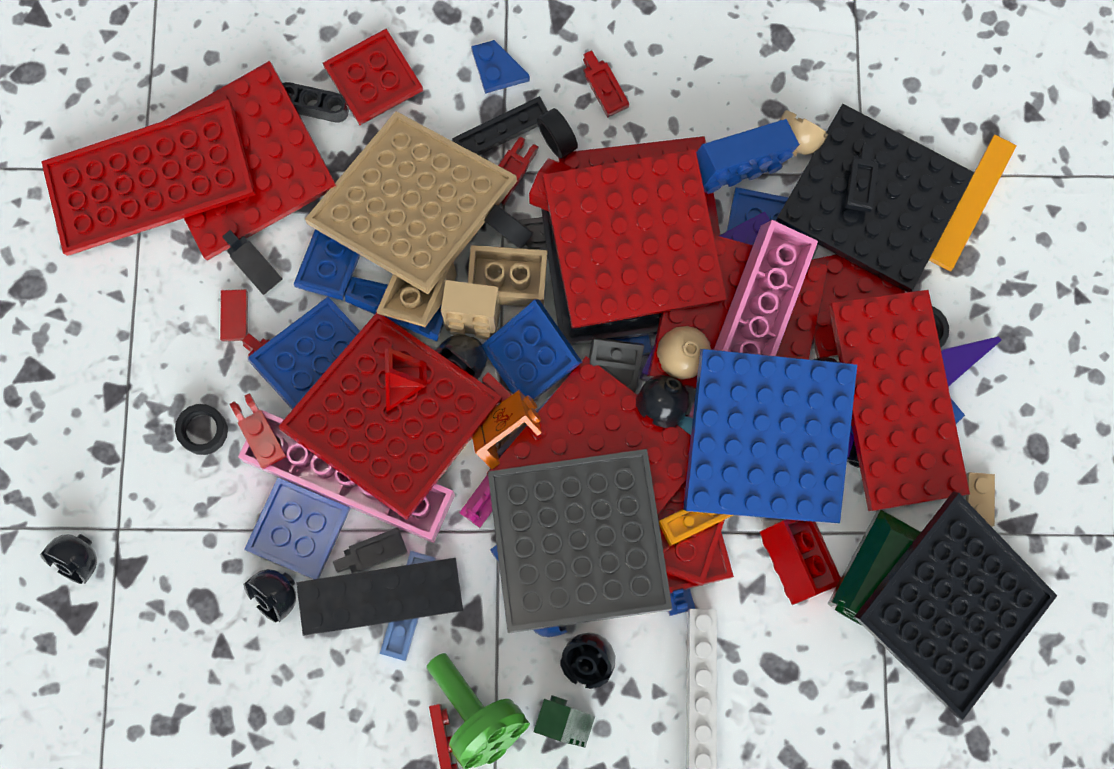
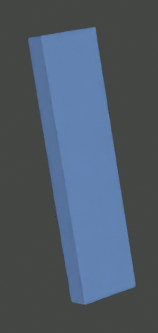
(401, 633)

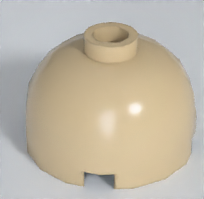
(807, 133)
(680, 351)

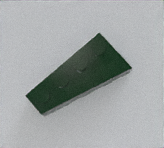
(563, 722)

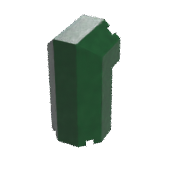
(872, 561)

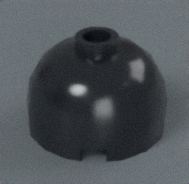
(465, 353)
(663, 401)
(71, 556)
(272, 592)
(588, 660)

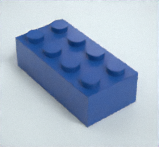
(745, 155)

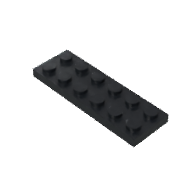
(379, 596)

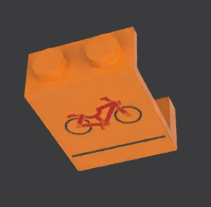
(501, 422)

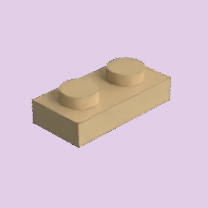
(982, 495)

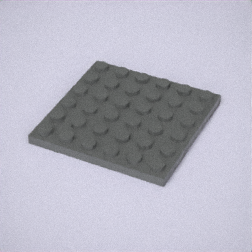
(578, 541)

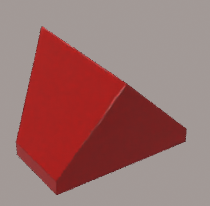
(402, 377)

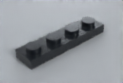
(502, 128)

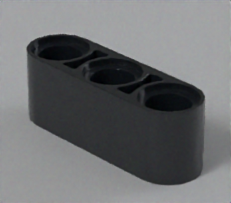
(322, 108)

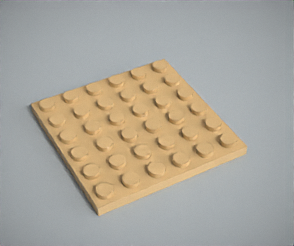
(411, 201)

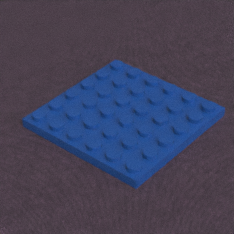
(769, 436)

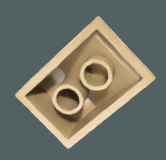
(410, 303)

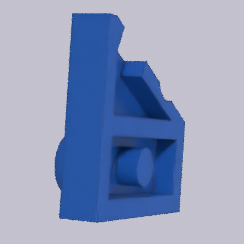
(497, 67)

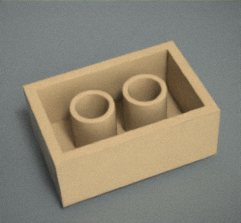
(515, 271)
(471, 309)

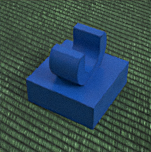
(681, 601)

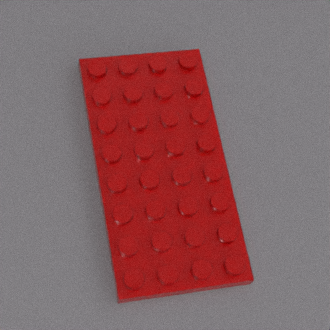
(148, 178)
(900, 401)

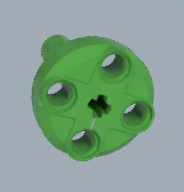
(485, 730)

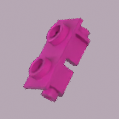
(479, 504)

